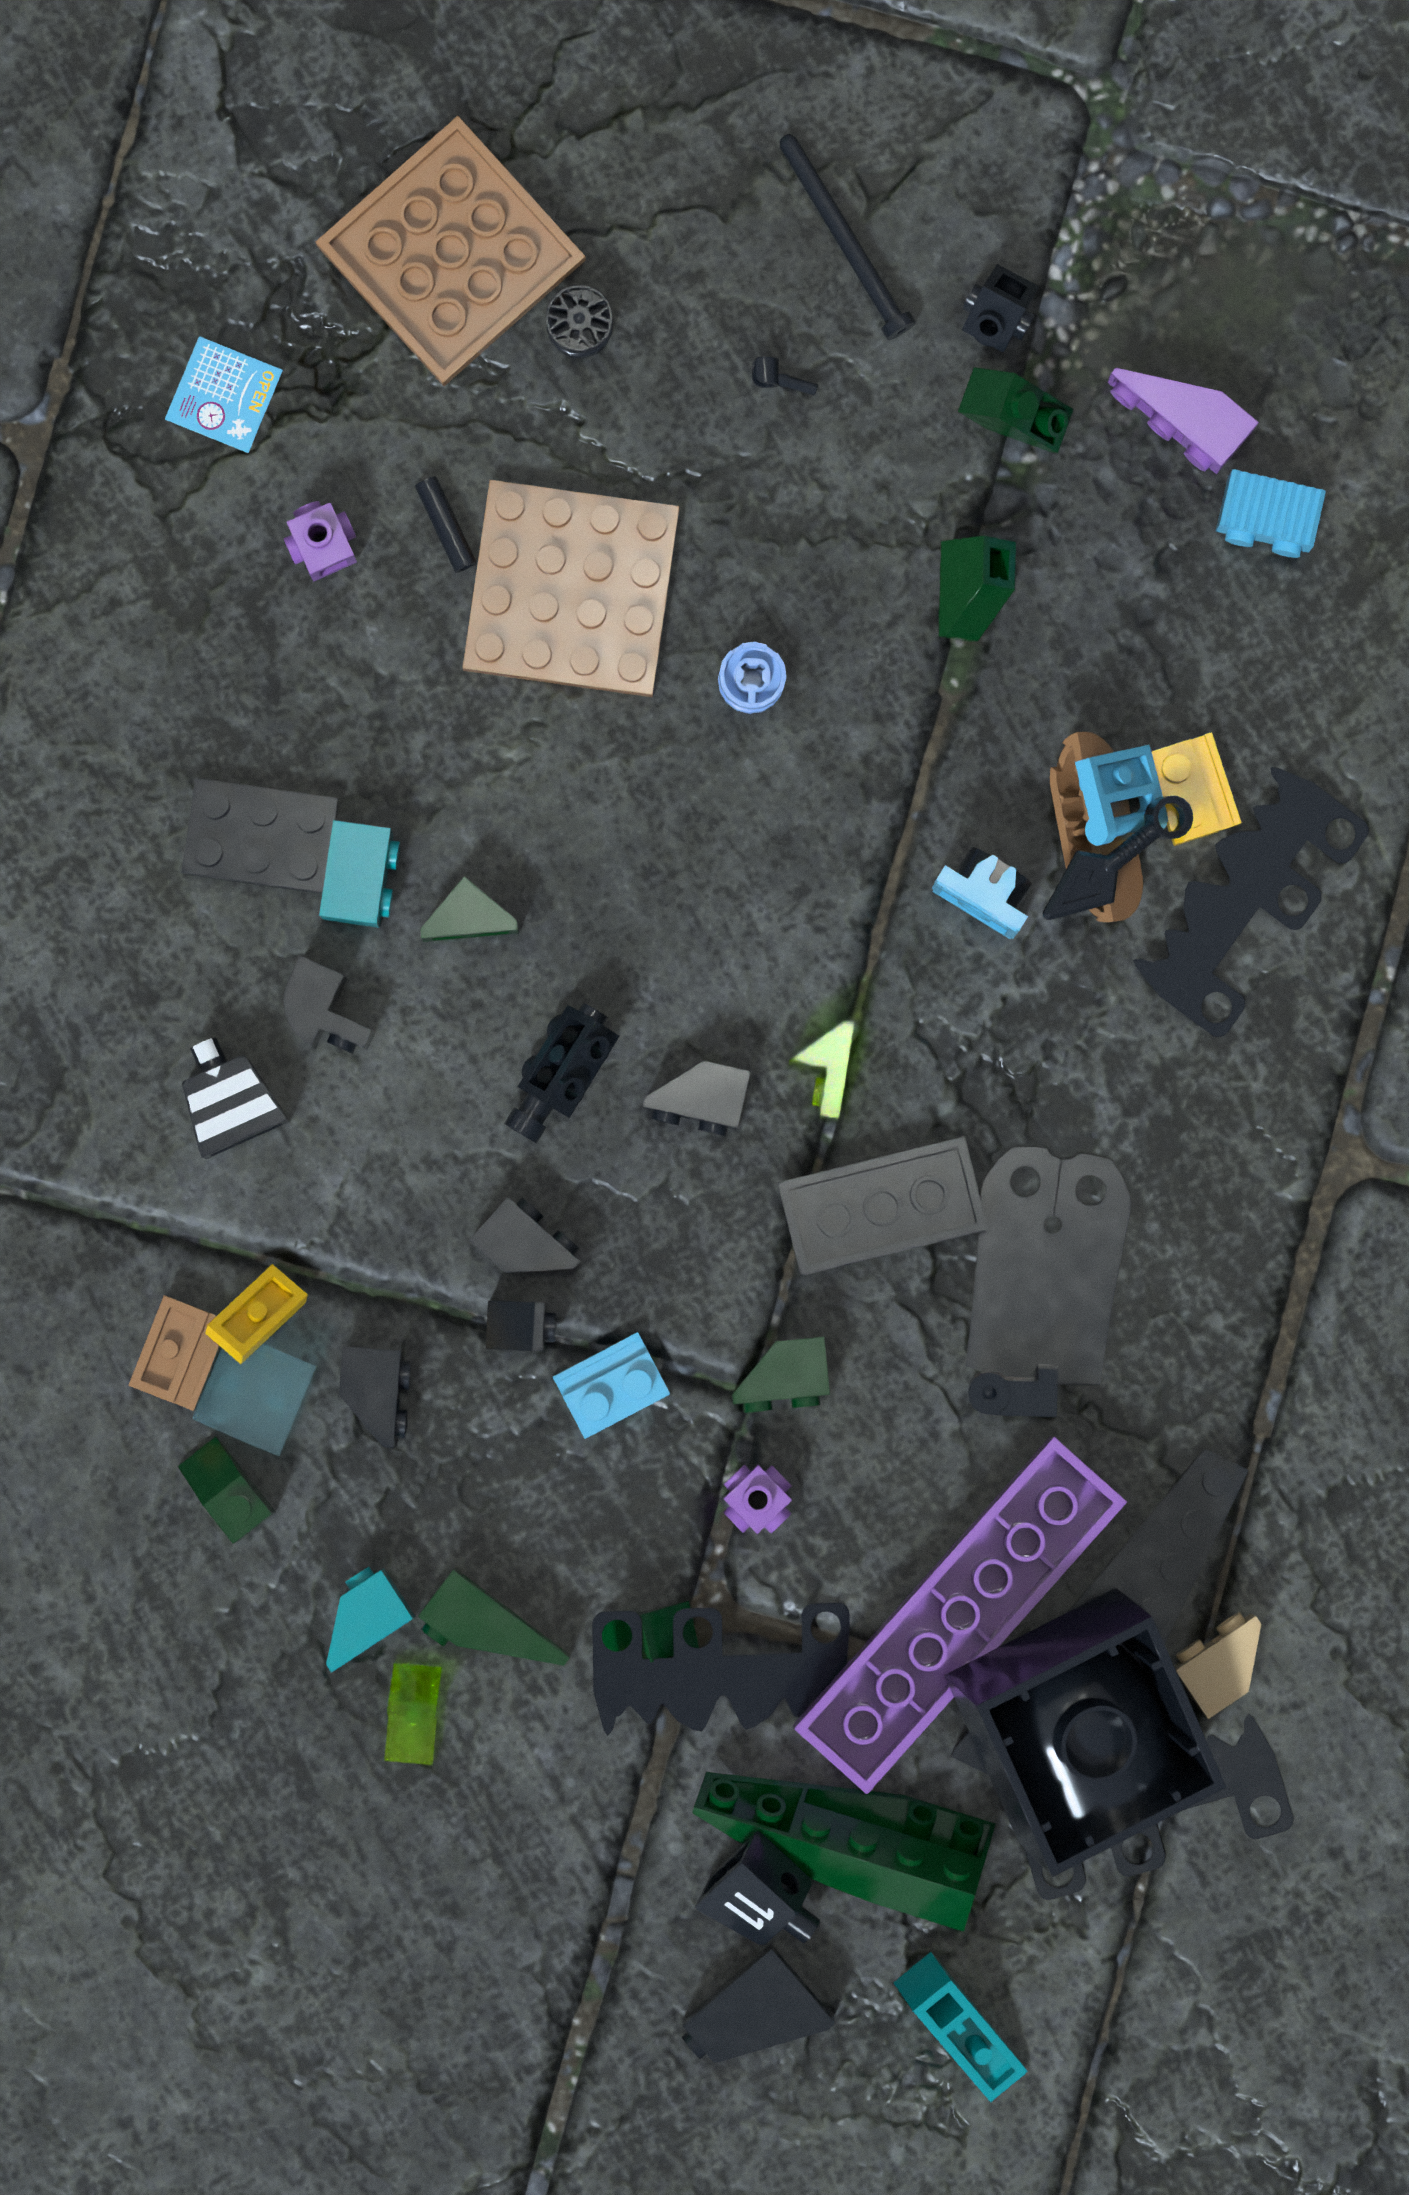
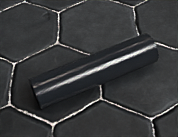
(445, 524)

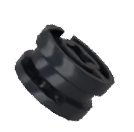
(579, 321)

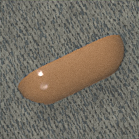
(1073, 816)

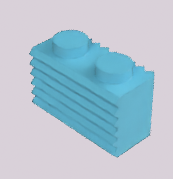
(1270, 513)

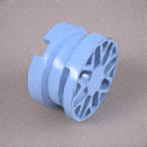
(751, 677)

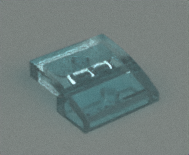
(255, 1398)

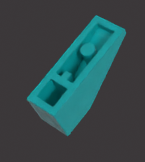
(960, 2027)

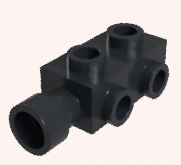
(566, 1066)

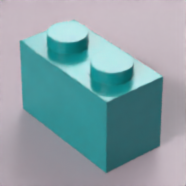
(358, 874)

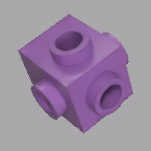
(327, 555)
(743, 1484)

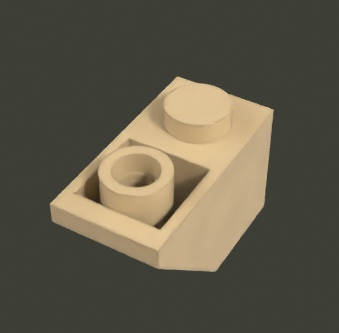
(1221, 1668)

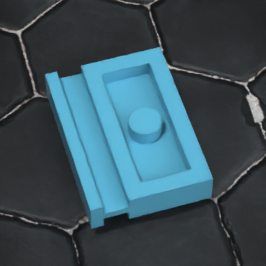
(611, 1385)

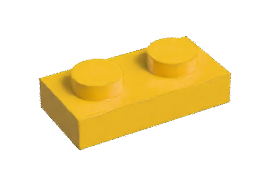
(256, 1314)

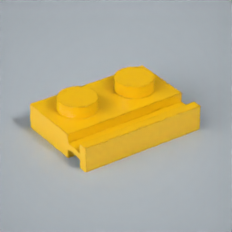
(1197, 775)

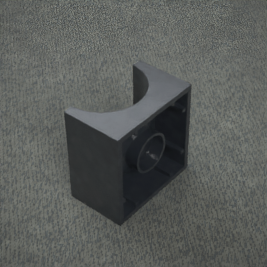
(1085, 1731)

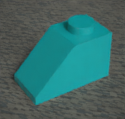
(366, 1616)

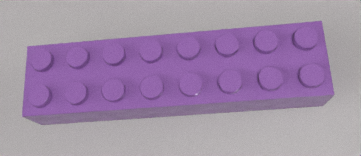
(959, 1613)

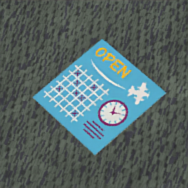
(223, 394)

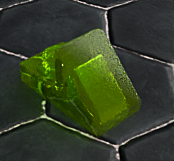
(832, 1055)
(413, 1713)

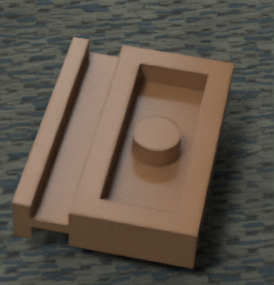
(176, 1354)

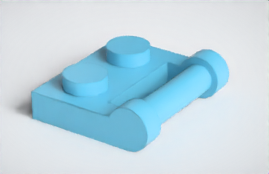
(1115, 779)

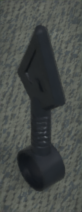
(1092, 877)

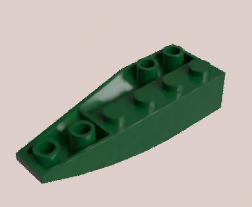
(860, 1843)

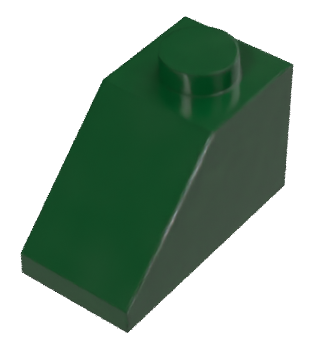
(225, 1490)

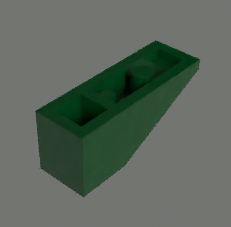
(479, 1621)

